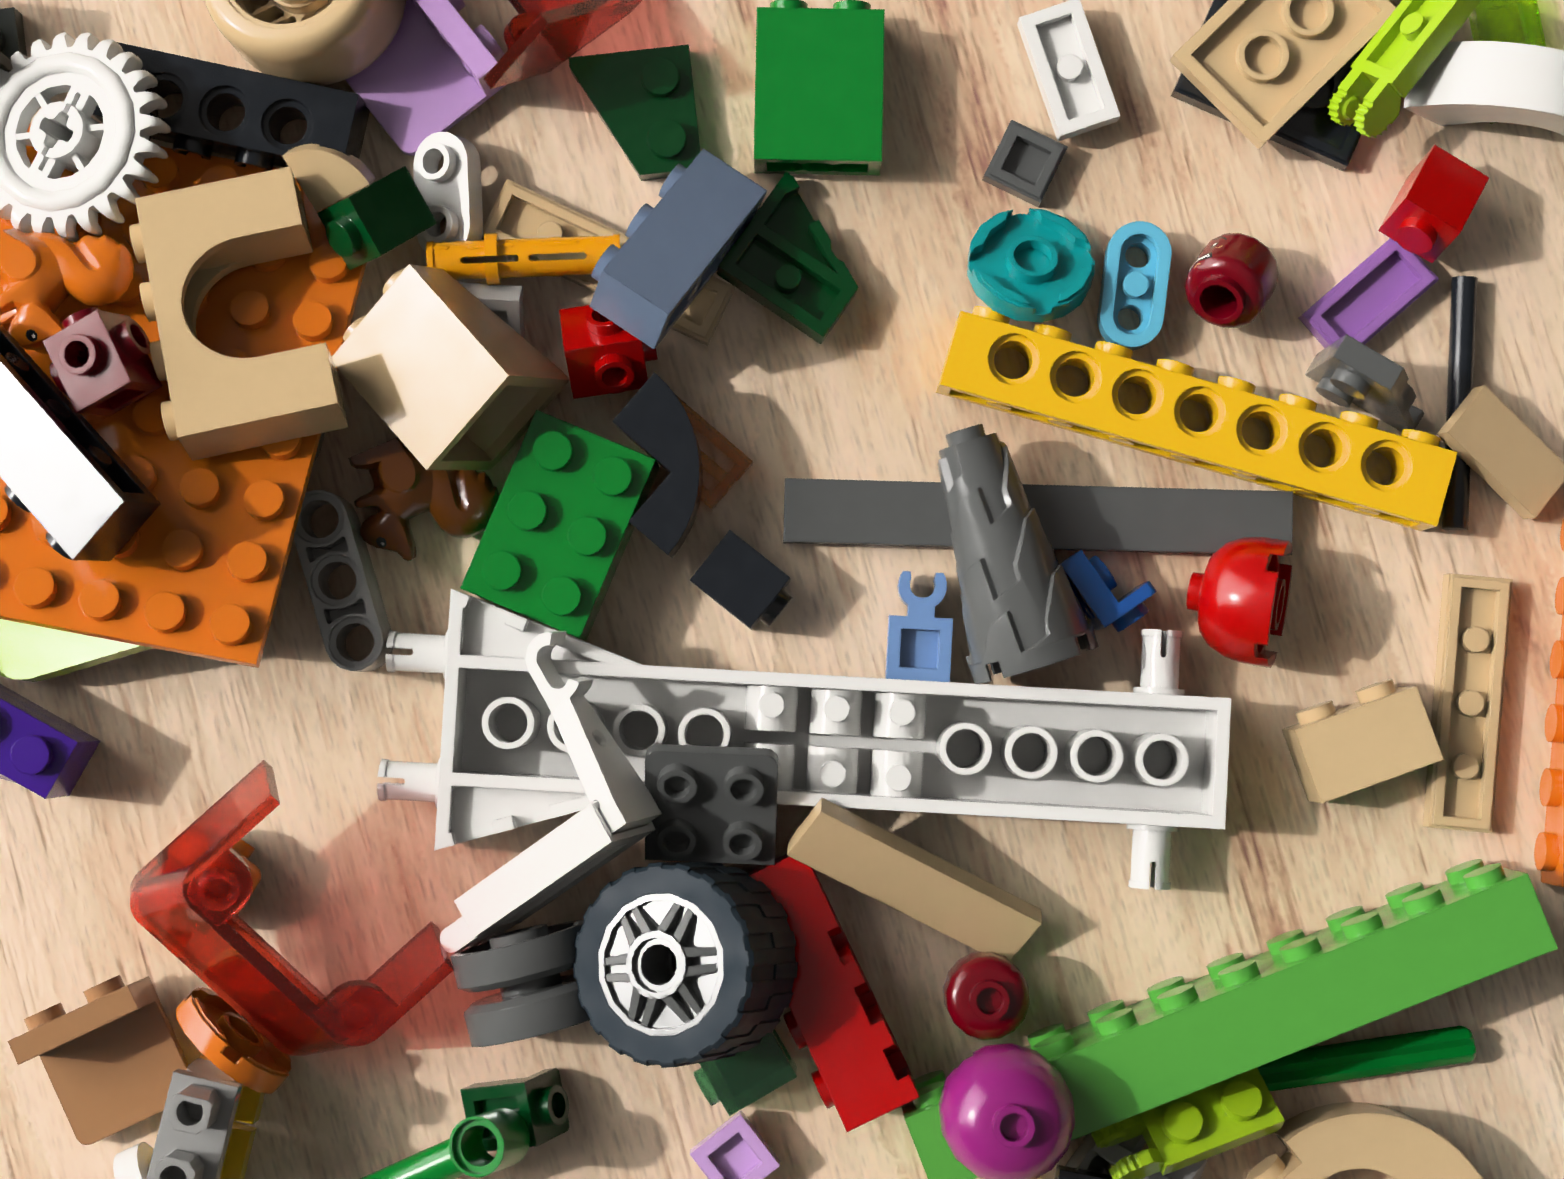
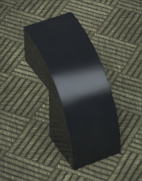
(665, 432)

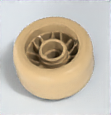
(308, 38)

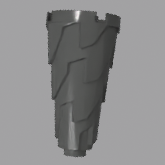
(1011, 586)

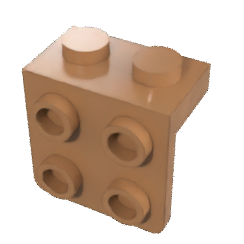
(107, 1057)

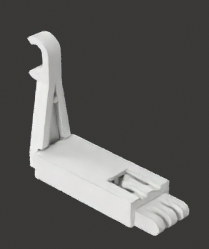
(582, 841)

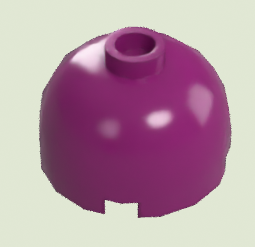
(1007, 1113)

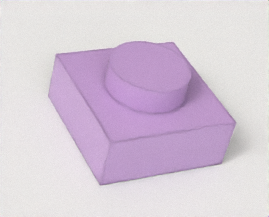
(735, 1152)

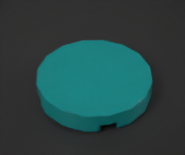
(1030, 265)

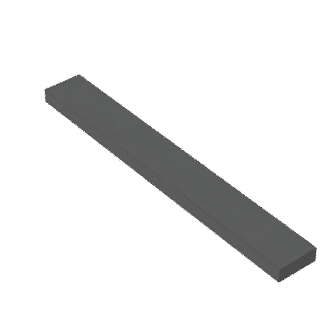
(1070, 515)

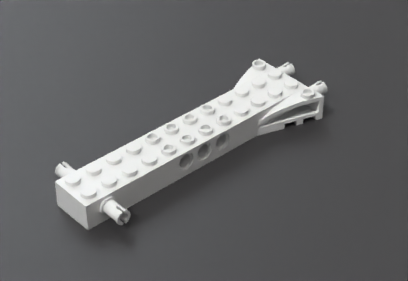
(845, 739)

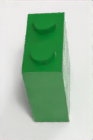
(819, 89)

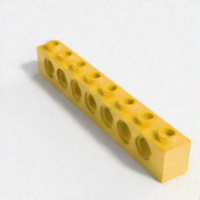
(1417, 462)

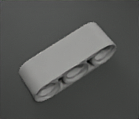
(319, 560)

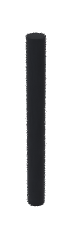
(1459, 385)

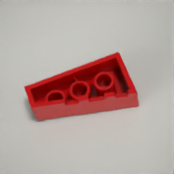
(835, 1006)

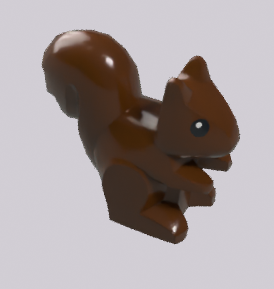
(403, 489)

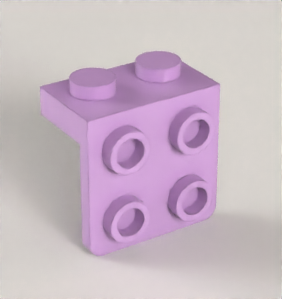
(428, 73)

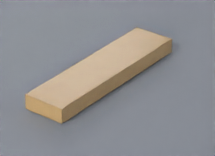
(526, 214)
(1468, 702)
(913, 881)

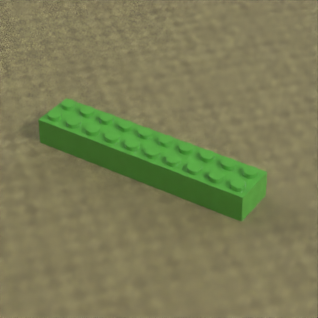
(1274, 1001)

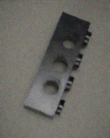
(208, 89)

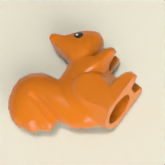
(45, 269)

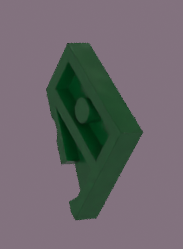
(645, 105)
(789, 264)

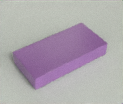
(1369, 296)

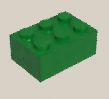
(560, 525)

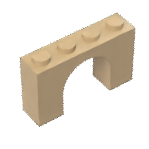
(190, 244)

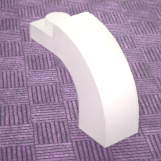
(1492, 85)

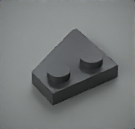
(1359, 375)

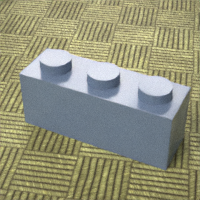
(674, 247)

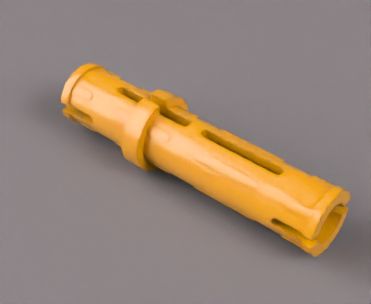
(451, 256)

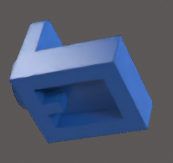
(1093, 587)

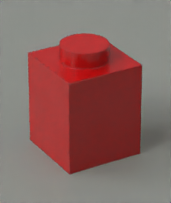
(1433, 204)

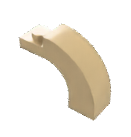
(1362, 1137)

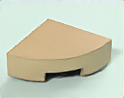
(326, 173)

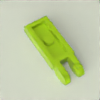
(1396, 62)
(1195, 1126)

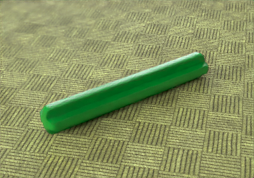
(1370, 1058)

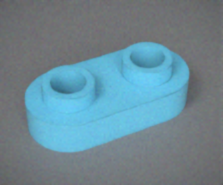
(1132, 287)

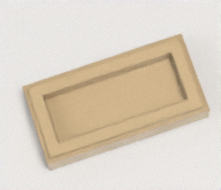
(1504, 452)

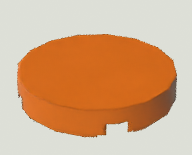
(232, 1042)

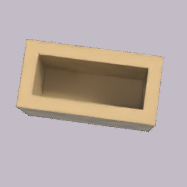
(1362, 741)

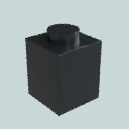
(743, 582)

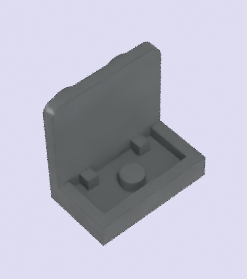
(712, 804)

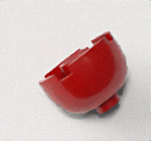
(1243, 598)

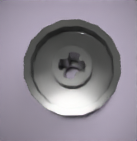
(528, 972)

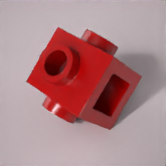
(601, 354)

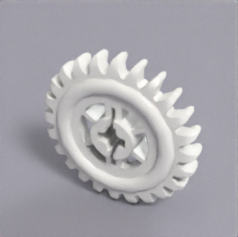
(64, 134)

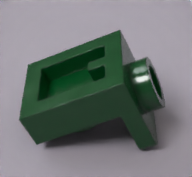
(535, 1098)

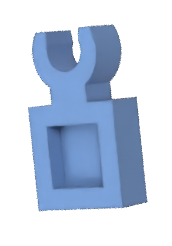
(919, 643)

